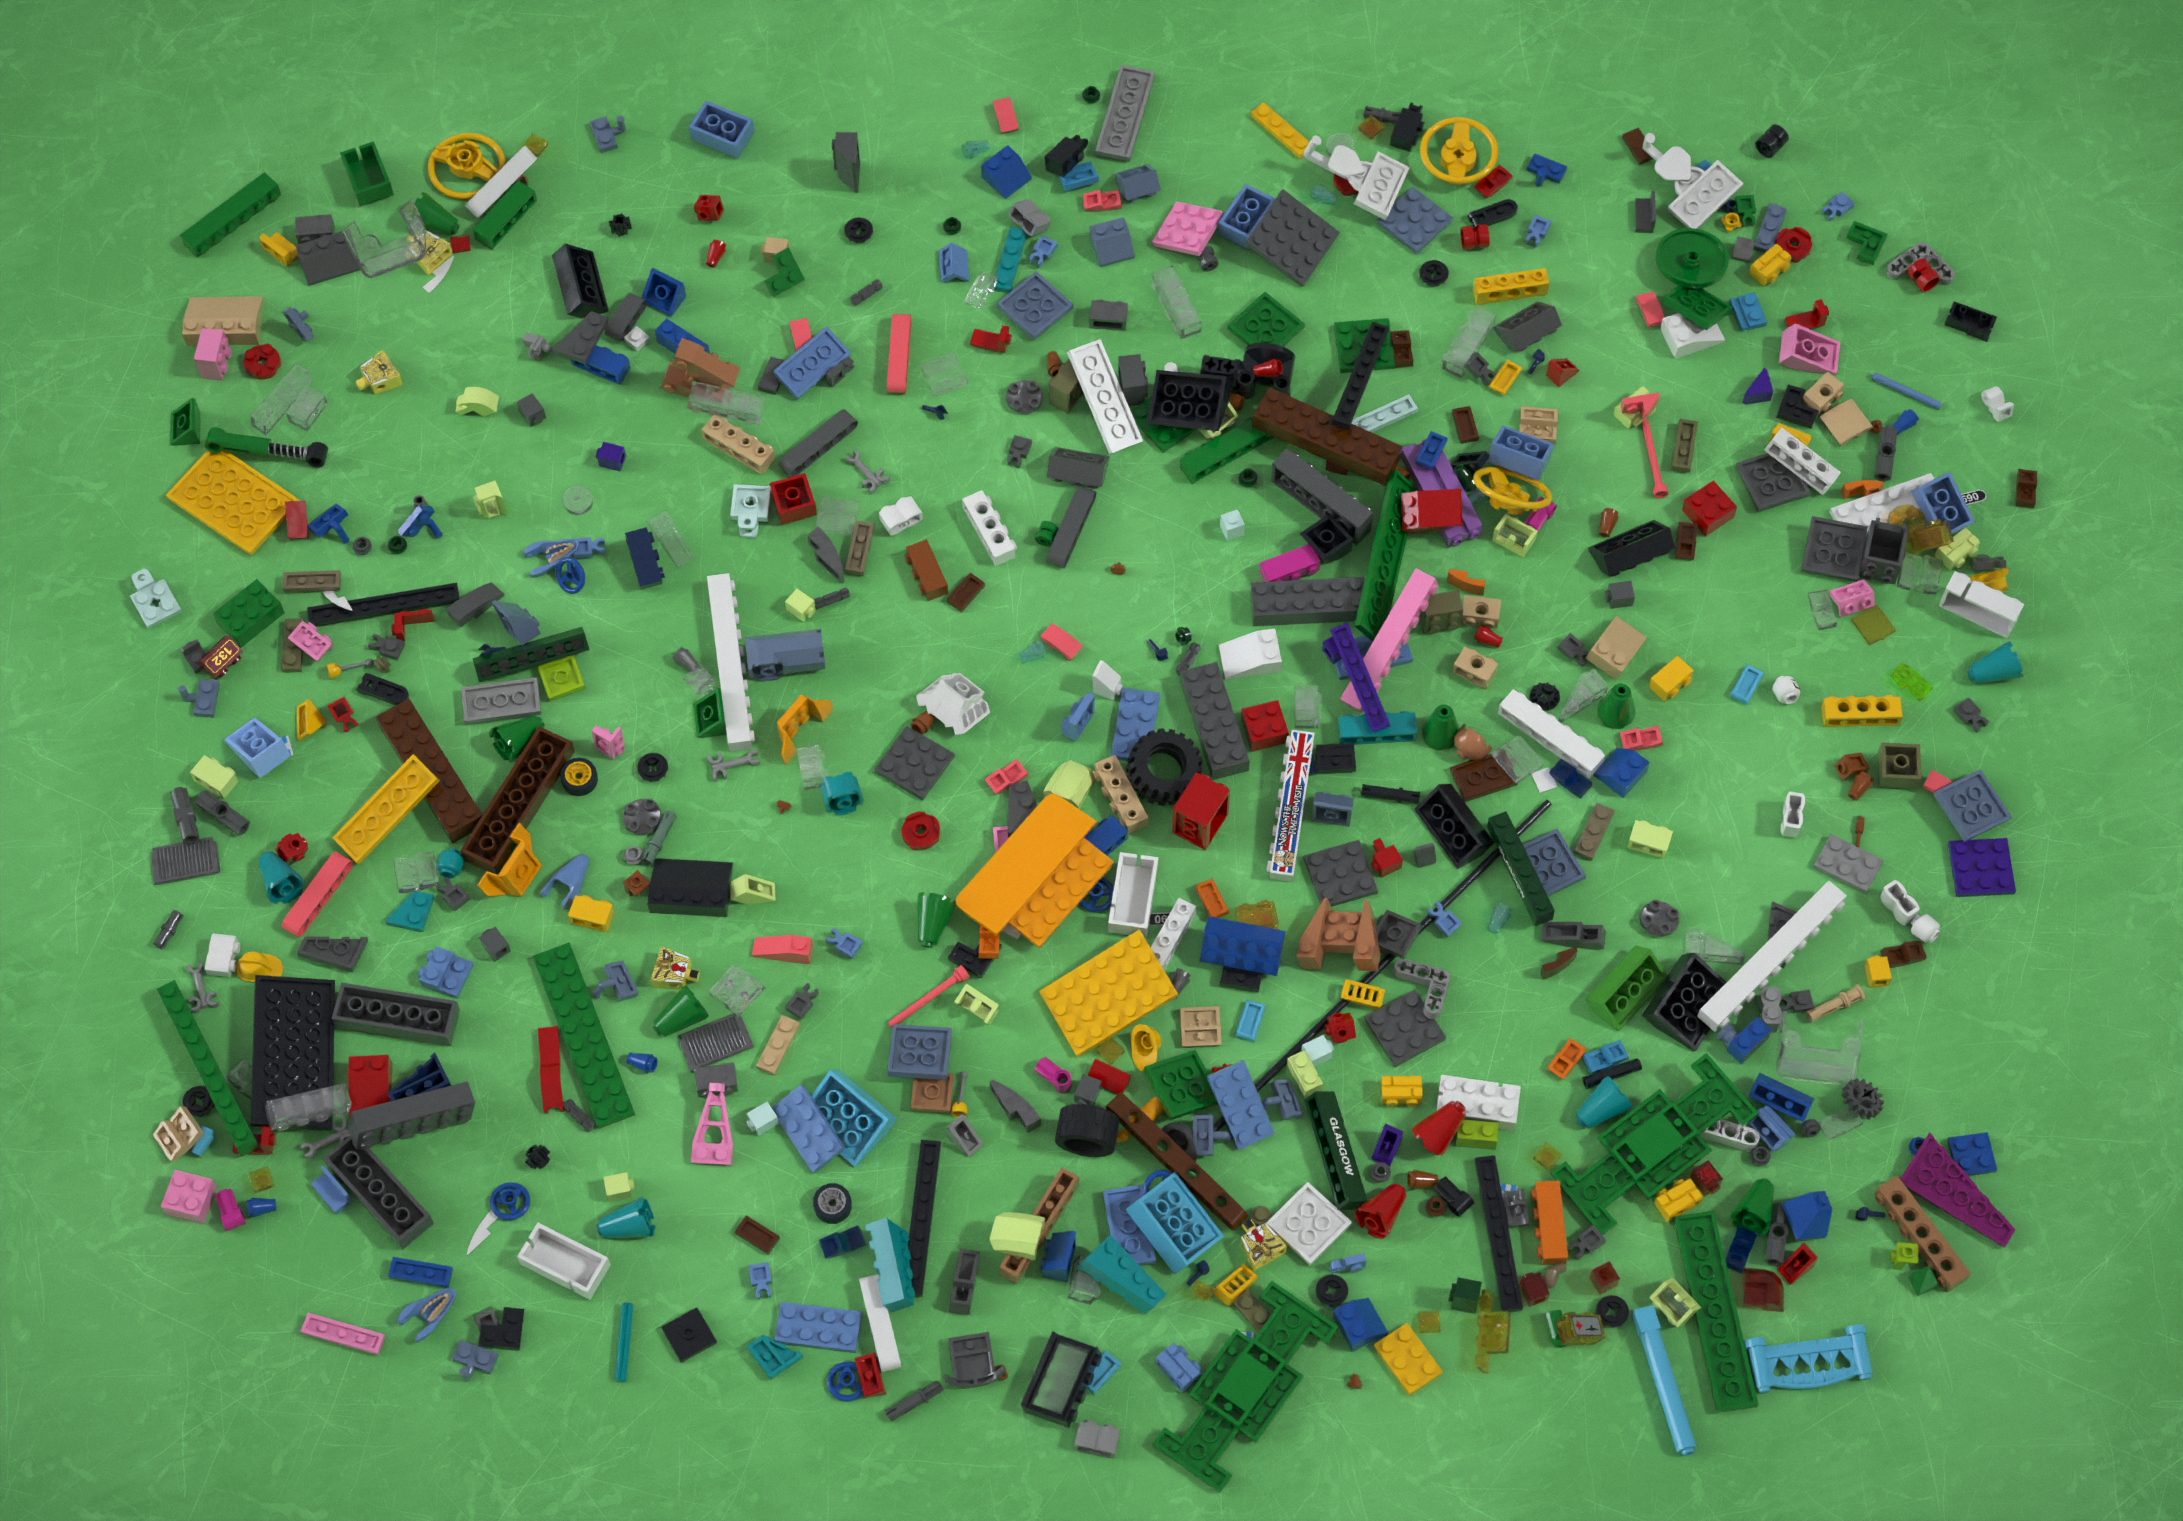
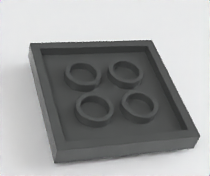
(1770, 482)
(1834, 548)
(914, 763)
(1341, 873)
(1404, 1028)

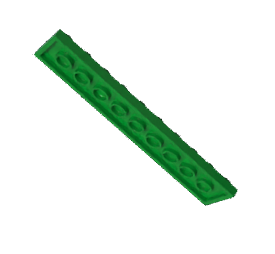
(1384, 559)
(583, 1035)
(1718, 1316)

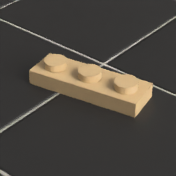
(778, 1045)

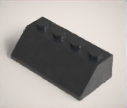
(579, 281)
(1632, 548)
(1454, 825)

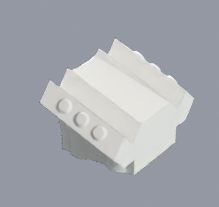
(954, 702)

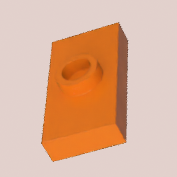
(1211, 899)

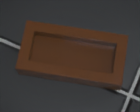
(1634, 140)
(1465, 425)
(965, 592)
(757, 1235)

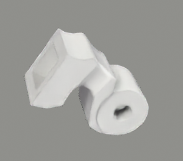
(1995, 401)

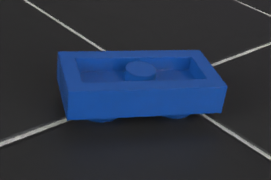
(1431, 450)

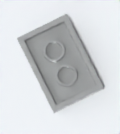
(1848, 864)

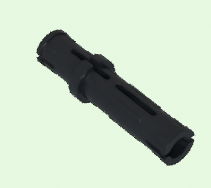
(1391, 793)
(1613, 1072)

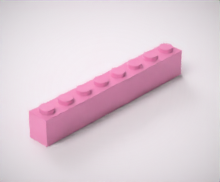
(1394, 632)

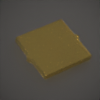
(1873, 625)

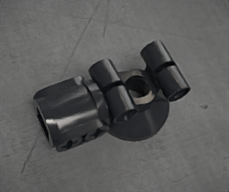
(1243, 374)

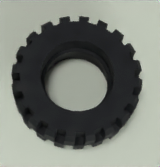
(1166, 743)

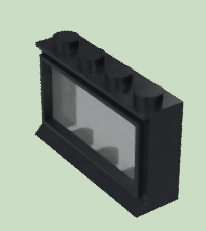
(1061, 1380)

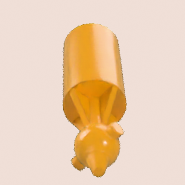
(1152, 1109)

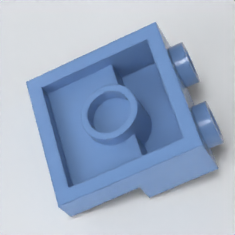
(1079, 718)
(445, 972)

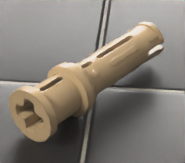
(1844, 1000)

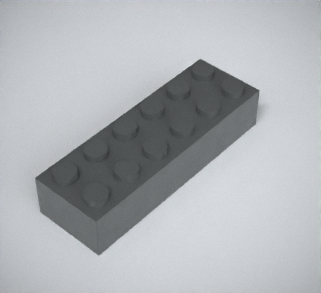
(1321, 495)
(1305, 601)
(1214, 721)
(396, 1014)
(411, 1116)
(379, 1192)

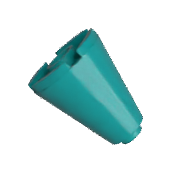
(1996, 666)
(279, 879)
(1602, 1104)
(628, 1221)

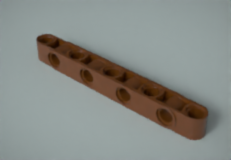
(1177, 1161)

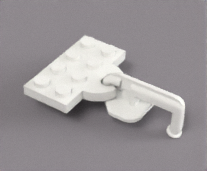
(1375, 181)
(1700, 195)

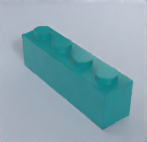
(1358, 731)

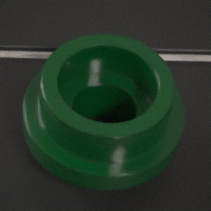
(1091, 90)
(952, 221)
(1248, 473)
(395, 541)
(1183, 635)

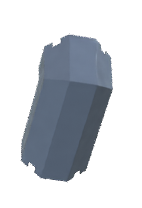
(784, 652)

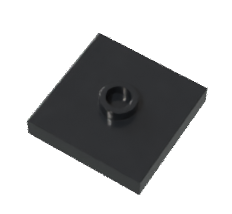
(689, 1335)

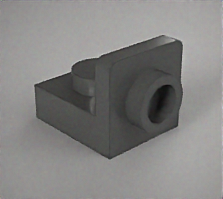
(193, 653)

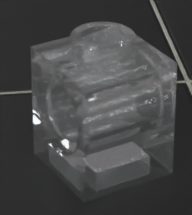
(700, 681)

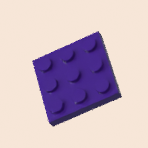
(1981, 867)

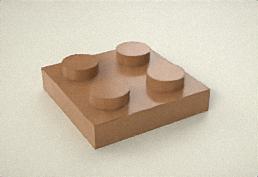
(932, 1095)

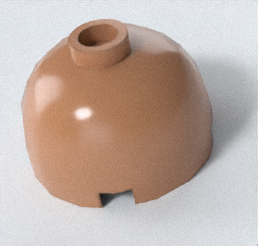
(1470, 744)

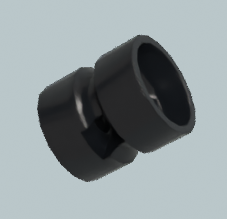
(1771, 141)

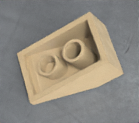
(1616, 647)

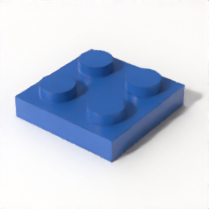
(1973, 1153)

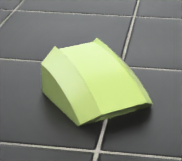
(1071, 782)
(1017, 1234)

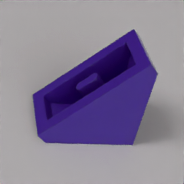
(1760, 390)
(1388, 1144)

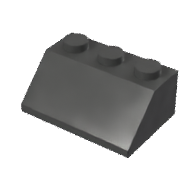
(847, 158)
(326, 258)
(1528, 326)
(1077, 467)

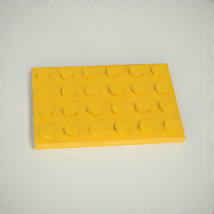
(232, 499)
(1108, 993)

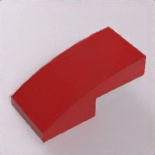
(1493, 182)

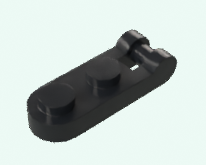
(1493, 213)
(382, 689)

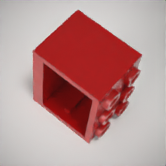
(1201, 810)

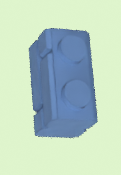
(1771, 1128)
(1178, 1367)

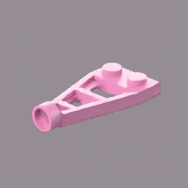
(708, 1152)

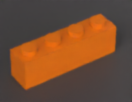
(1549, 1222)

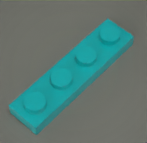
(1010, 259)

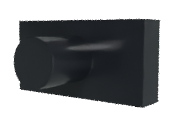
(1472, 461)

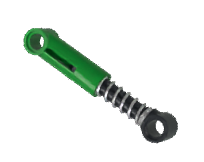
(220, 441)

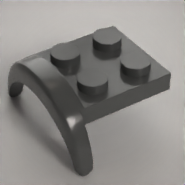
(972, 1361)

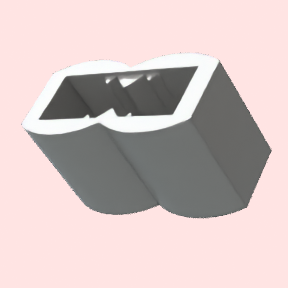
(1029, 217)
(1769, 1007)
(1097, 1439)

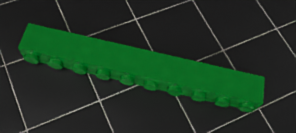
(208, 1068)

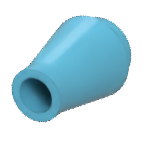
(205, 1140)

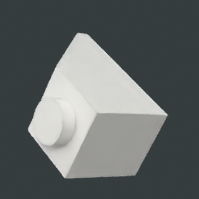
(1106, 681)

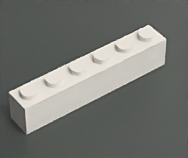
(1551, 733)

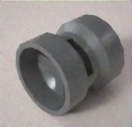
(1207, 259)

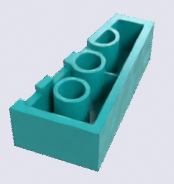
(892, 1264)
(1122, 1275)

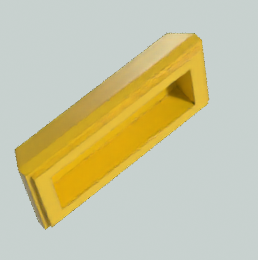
(1505, 377)

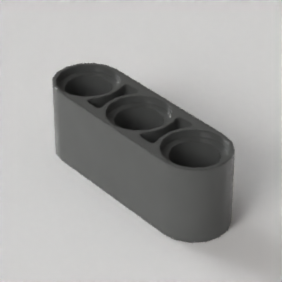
(625, 317)

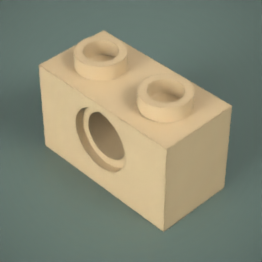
(1825, 385)
(1475, 604)
(1480, 676)

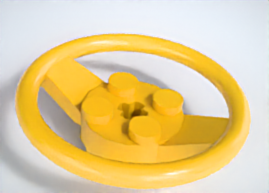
(1461, 147)
(464, 161)
(1510, 495)

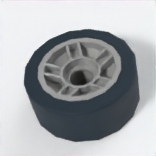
(827, 1194)

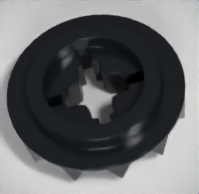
(853, 225)
(1428, 268)
(1553, 697)
(652, 759)
(189, 1101)
(1335, 1282)
(1614, 1302)

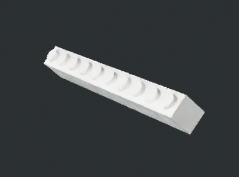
(729, 662)
(1771, 956)

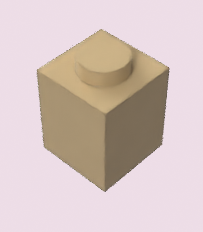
(773, 246)

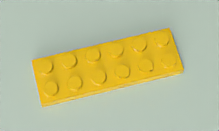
(386, 809)

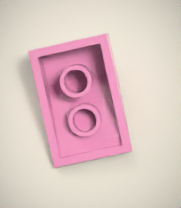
(1809, 351)

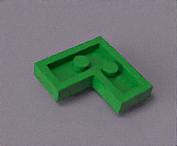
(1871, 241)
(788, 275)

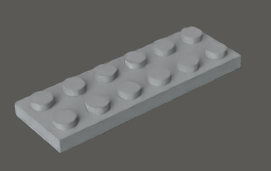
(1125, 113)

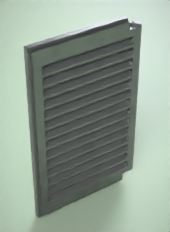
(185, 861)
(715, 1041)

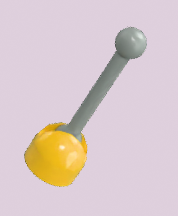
(334, 669)
(960, 1107)

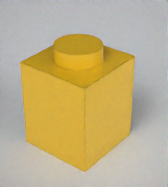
(1878, 971)

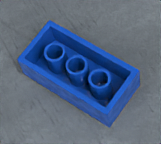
(1242, 946)

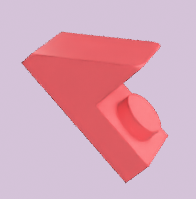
(1641, 403)

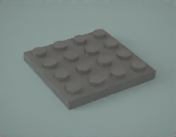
(1292, 238)

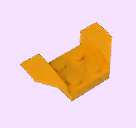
(796, 716)
(518, 870)

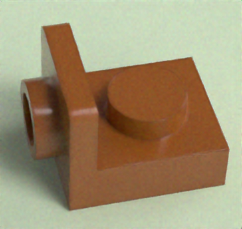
(1850, 765)
(635, 884)

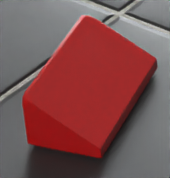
(296, 519)
(1111, 1077)
(870, 1375)

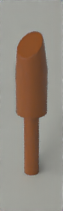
(1859, 829)

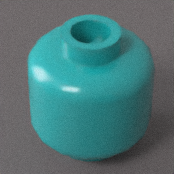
(450, 863)

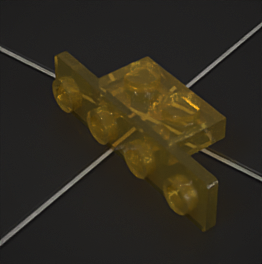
(1493, 1331)

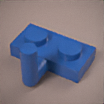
(1546, 169)
(419, 518)
(329, 520)

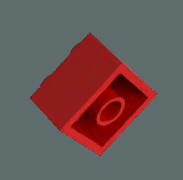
(793, 498)
(1709, 508)
(1264, 725)

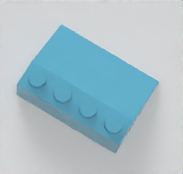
(852, 1114)
(1174, 1223)

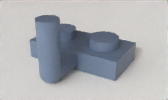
(605, 134)
(296, 321)
(205, 699)
(618, 979)
(1285, 1098)
(1204, 1134)
(474, 1358)

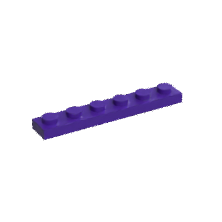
(1360, 678)

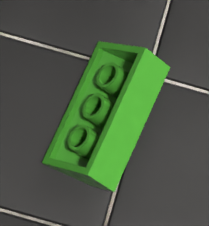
(1627, 987)

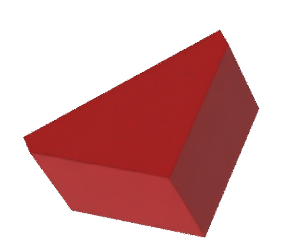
(1561, 370)
(1798, 1264)

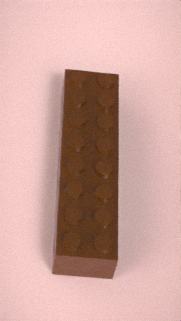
(1312, 431)
(449, 797)
(517, 800)

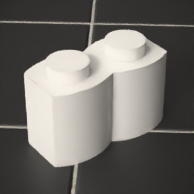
(900, 516)
(1792, 814)
(1902, 905)
(221, 955)

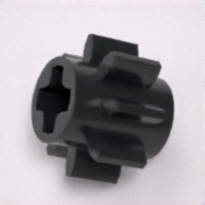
(620, 224)
(537, 1156)

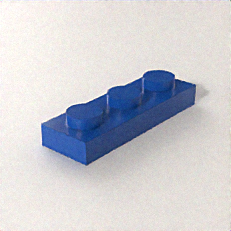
(420, 1272)

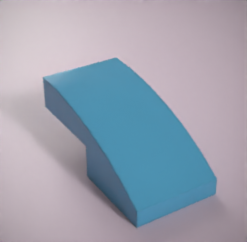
(1606, 1057)

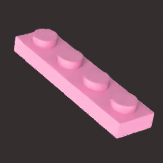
(343, 1334)

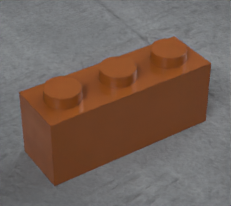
(926, 570)

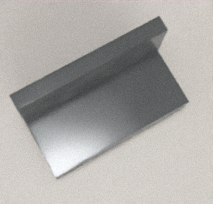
(1645, 214)

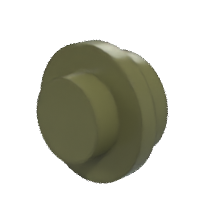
(382, 664)
(1260, 1215)

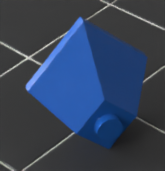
(1809, 1215)

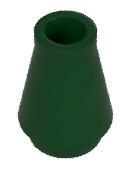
(1465, 477)

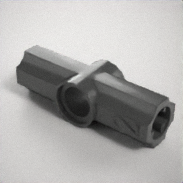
(1886, 445)
(214, 806)
(184, 815)
(1775, 1244)

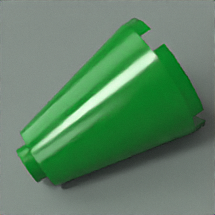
(435, 216)
(1617, 707)
(1440, 728)
(514, 736)
(933, 917)
(680, 1013)
(1755, 1208)

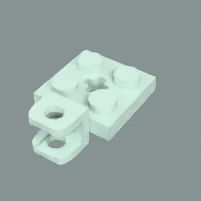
(749, 516)
(150, 591)

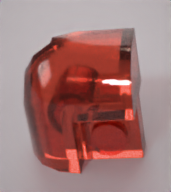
(1763, 1289)

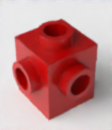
(709, 207)
(292, 848)
(1340, 1027)

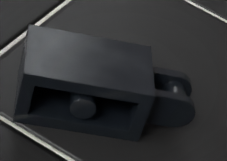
(1407, 128)
(1065, 155)

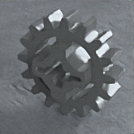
(1862, 1098)

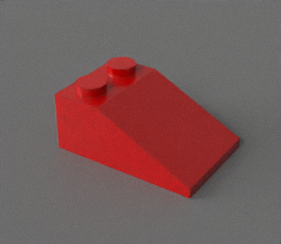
(1431, 510)
(369, 1080)

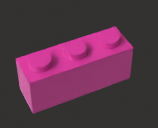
(1290, 565)

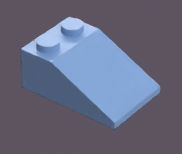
(258, 747)

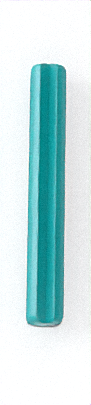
(624, 1342)

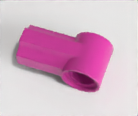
(1539, 517)
(1053, 1074)
(230, 1212)

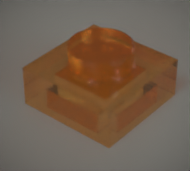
(1371, 127)

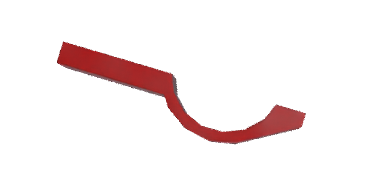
(550, 1068)

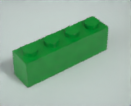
(504, 214)

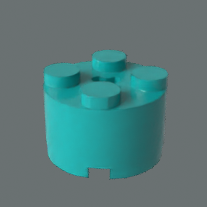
(841, 793)

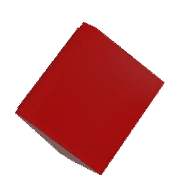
(460, 243)

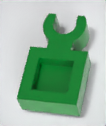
(1746, 207)

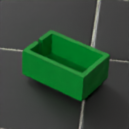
(367, 175)
(248, 613)

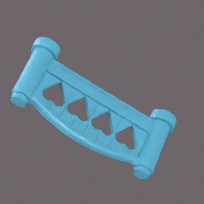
(1852, 1347)

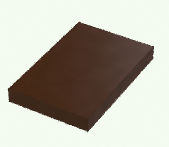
(1480, 778)

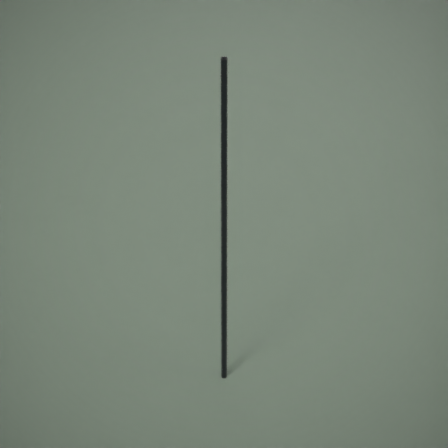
(1390, 957)

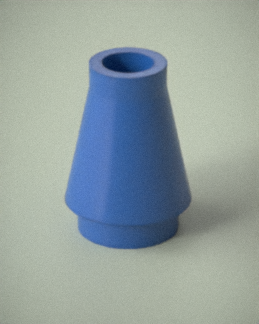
(1906, 421)
(644, 1062)
(260, 1206)

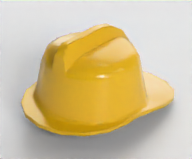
(1993, 579)
(258, 963)
(1145, 1044)

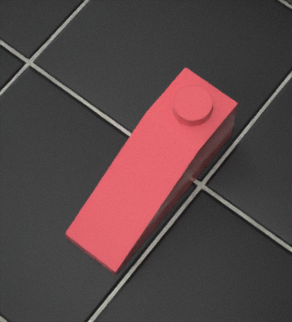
(784, 948)

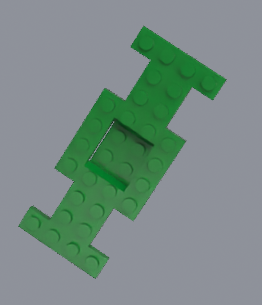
(1648, 1137)
(1239, 1380)

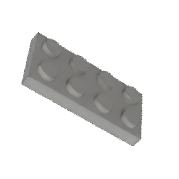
(501, 700)

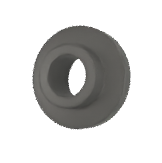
(359, 542)
(1810, 1128)
(1764, 1152)
(1380, 1177)

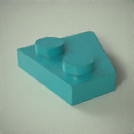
(412, 912)
(773, 1356)

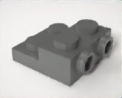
(1396, 934)

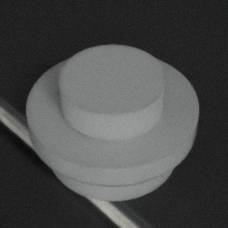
(633, 855)

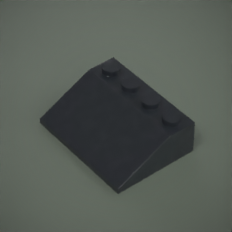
(1189, 400)
(690, 887)
(1681, 998)

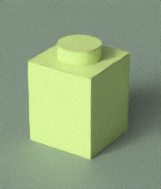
(800, 605)
(618, 1187)

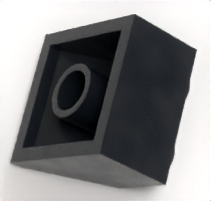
(1328, 539)

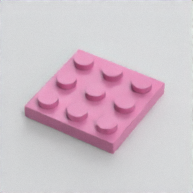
(1187, 228)

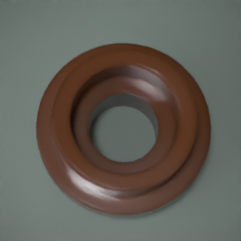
(1435, 1212)

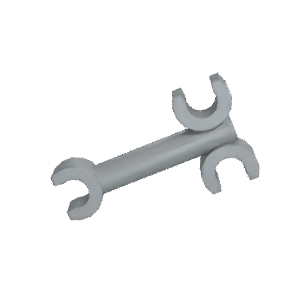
(874, 481)
(720, 766)
(204, 1000)
(341, 1134)

